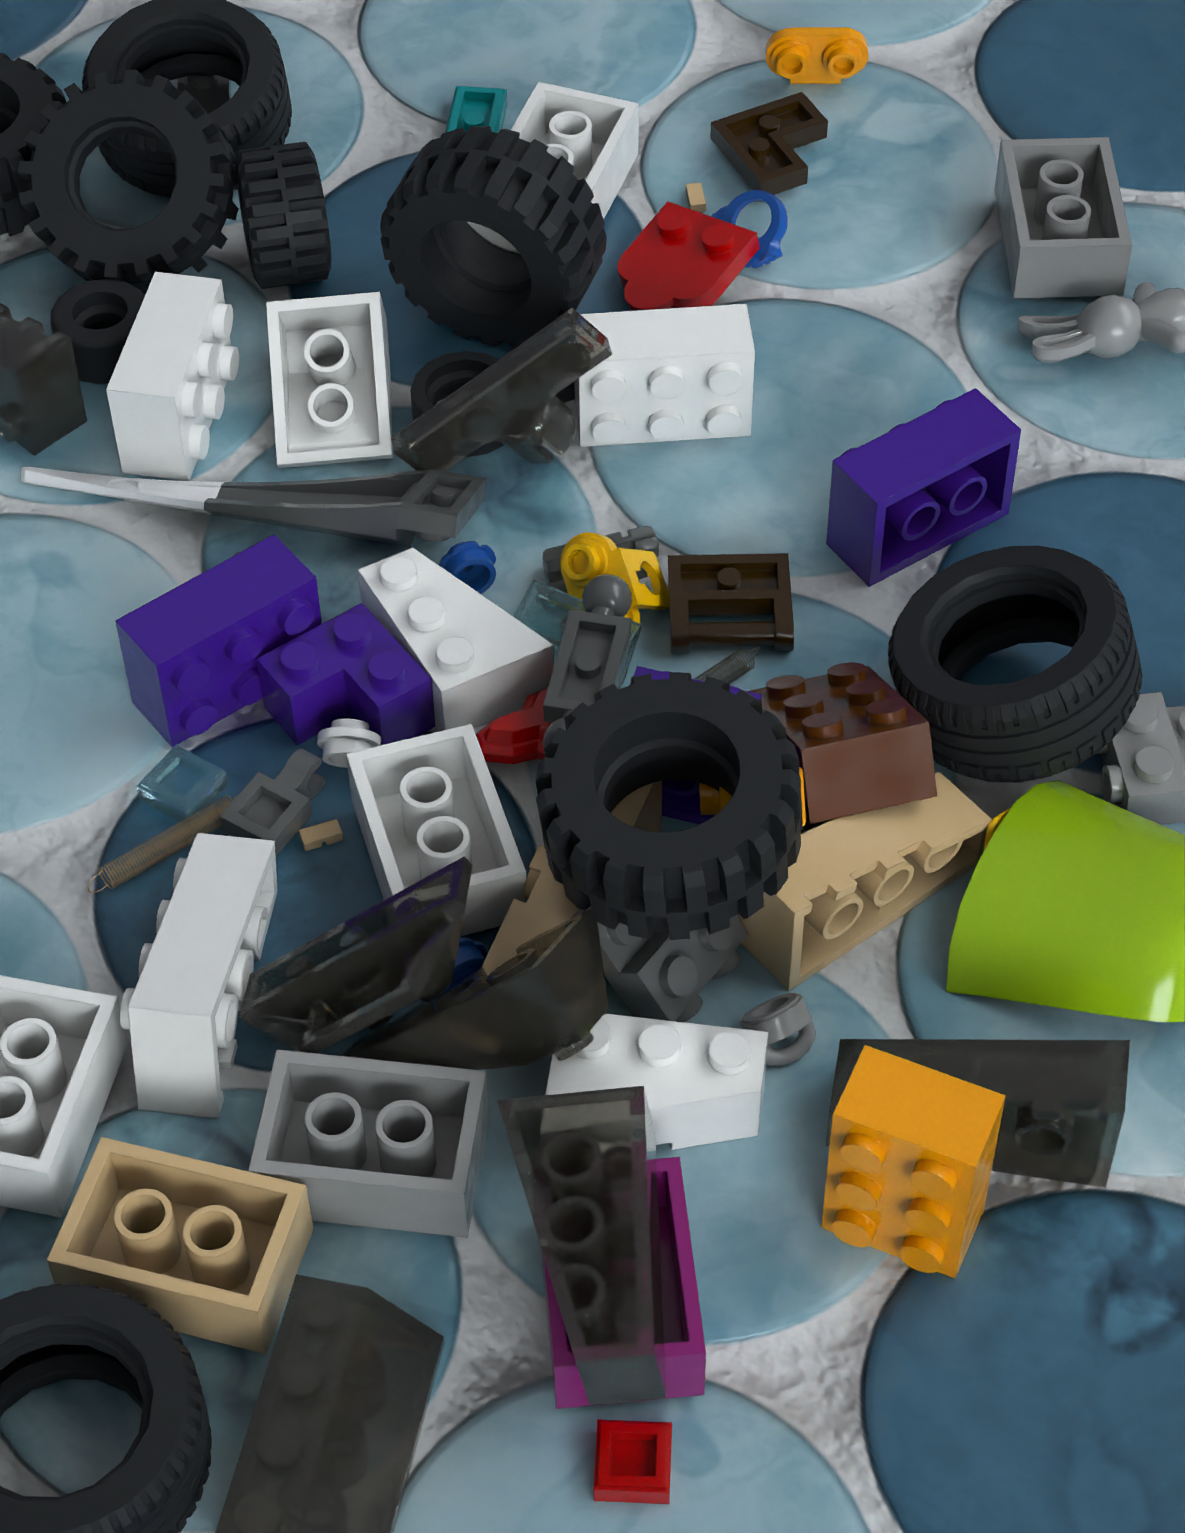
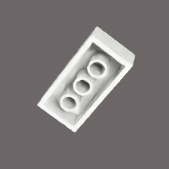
(586, 129)

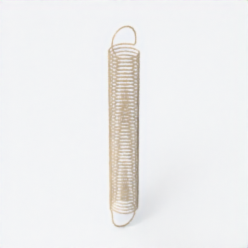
(204, 821)

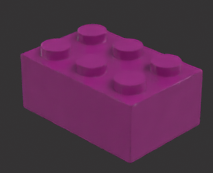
(681, 1307)

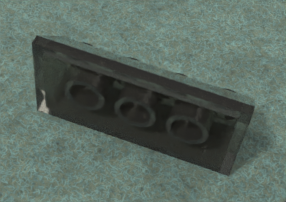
(334, 1416)

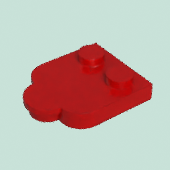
(683, 260)

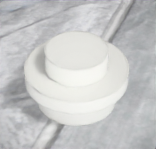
(343, 738)

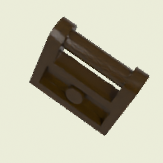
(730, 587)

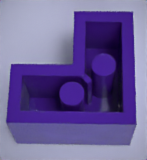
(346, 672)

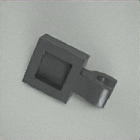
(276, 806)

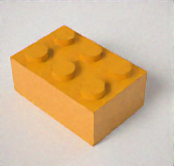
(910, 1161)

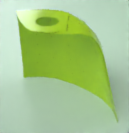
(1075, 910)

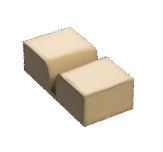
(695, 197)
(314, 836)

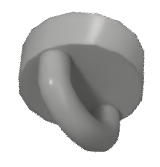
(782, 1018)

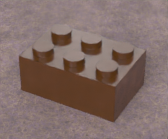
(853, 741)

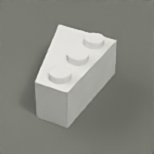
(470, 647)
(697, 1077)

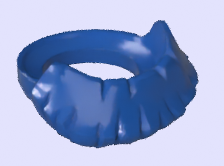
(770, 241)

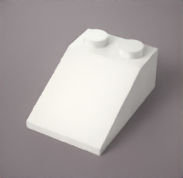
(330, 379)

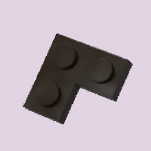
(763, 141)

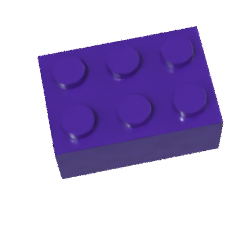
(922, 486)
(199, 644)

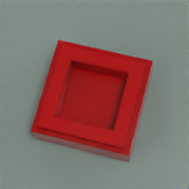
(633, 1461)

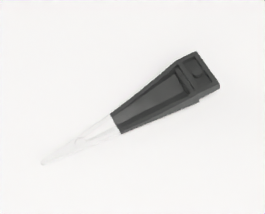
(366, 508)

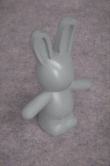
(1110, 326)

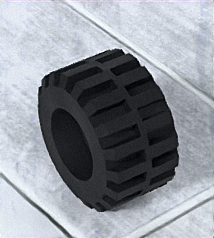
(283, 215)

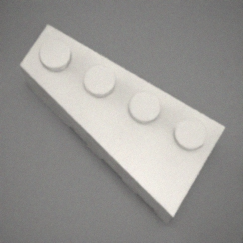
(198, 973)

